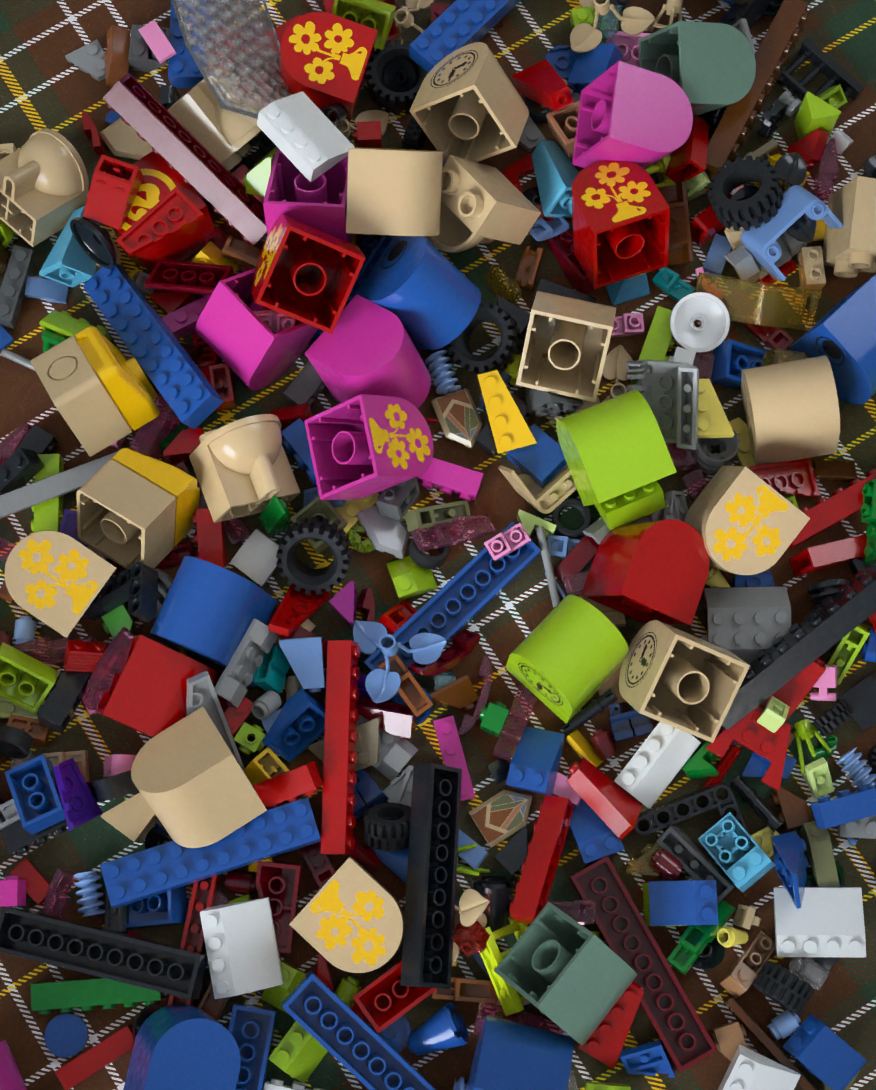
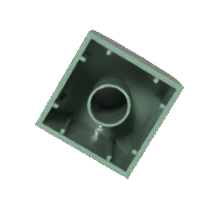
(705, 59)
(566, 972)

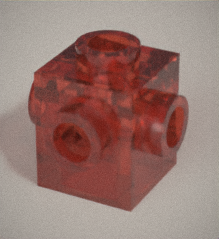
(471, 938)

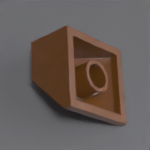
(457, 695)

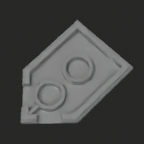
(384, 532)

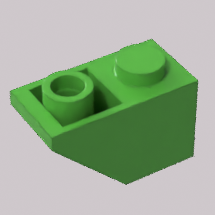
(116, 620)

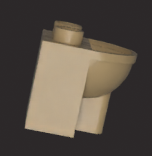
(218, 130)
(42, 186)
(480, 207)
(854, 244)
(243, 467)

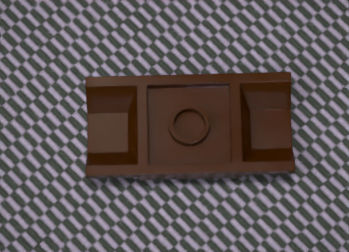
(680, 224)

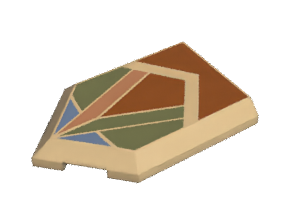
(458, 417)
(501, 815)

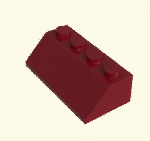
(187, 277)

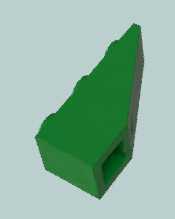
(275, 517)

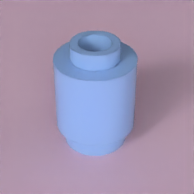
(24, 629)
(784, 1024)

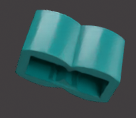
(273, 670)

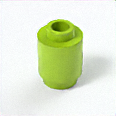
(347, 989)

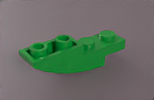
(868, 514)
(696, 939)

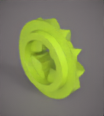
(355, 539)

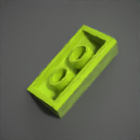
(815, 114)

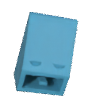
(736, 852)

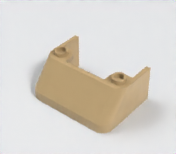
(544, 499)

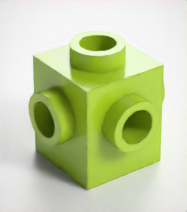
(247, 731)

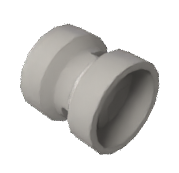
(792, 103)

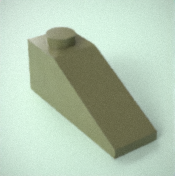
(428, 516)
(820, 855)

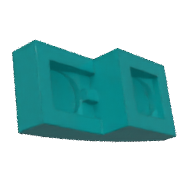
(671, 284)

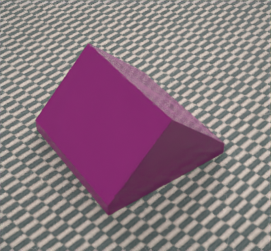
(345, 603)

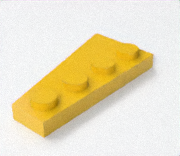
(503, 414)

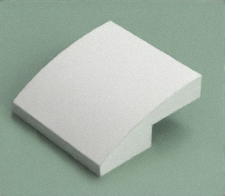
(257, 557)

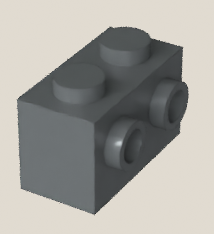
(398, 499)

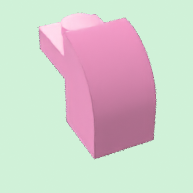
(117, 764)

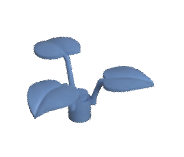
(372, 635)

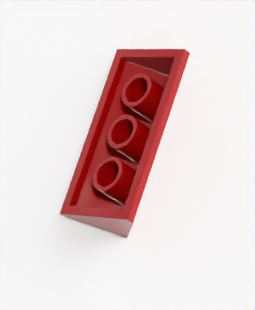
(386, 1000)

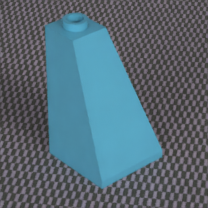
(554, 179)
(67, 260)

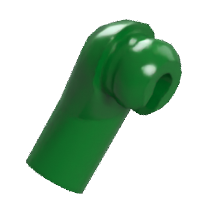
(831, 741)

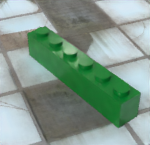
(87, 994)

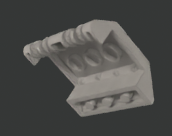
(672, 396)
(746, 618)

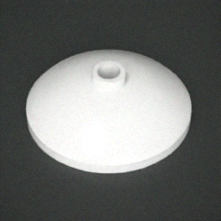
(712, 317)

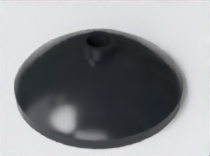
(94, 241)

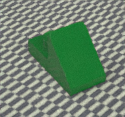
(699, 764)

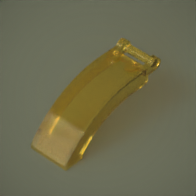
(762, 302)

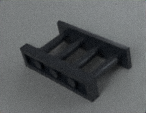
(822, 64)

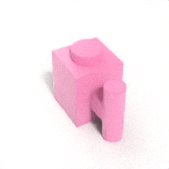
(826, 681)

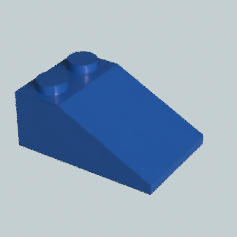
(731, 359)
(296, 725)
(536, 761)
(592, 835)
(791, 864)
(683, 902)
(158, 910)
(824, 1053)

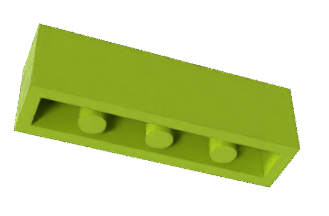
(658, 338)
(48, 514)

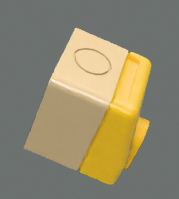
(96, 389)
(136, 508)

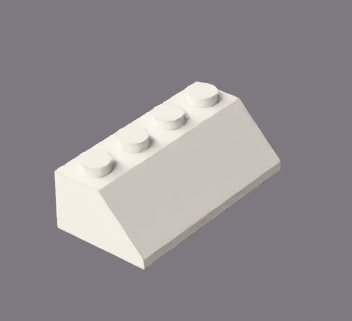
(657, 763)

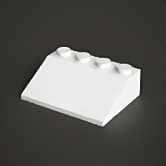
(303, 134)
(824, 926)
(241, 947)
(756, 1072)

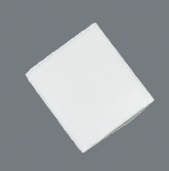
(842, 140)

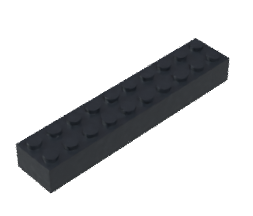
(804, 644)
(431, 876)
(102, 953)

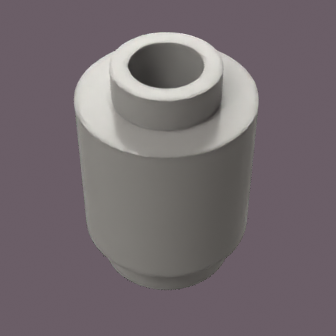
(266, 705)

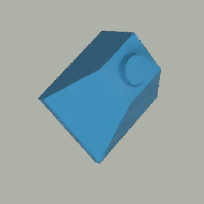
(628, 289)

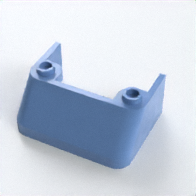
(795, 202)

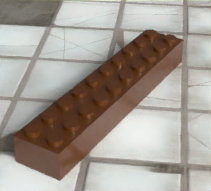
(769, 59)

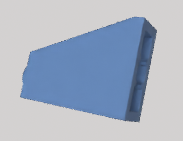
(306, 661)

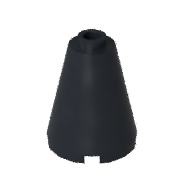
(499, 894)

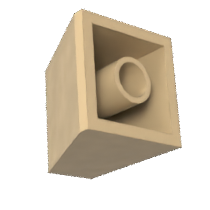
(132, 818)

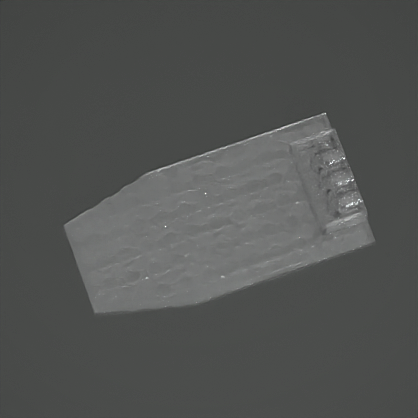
(234, 51)

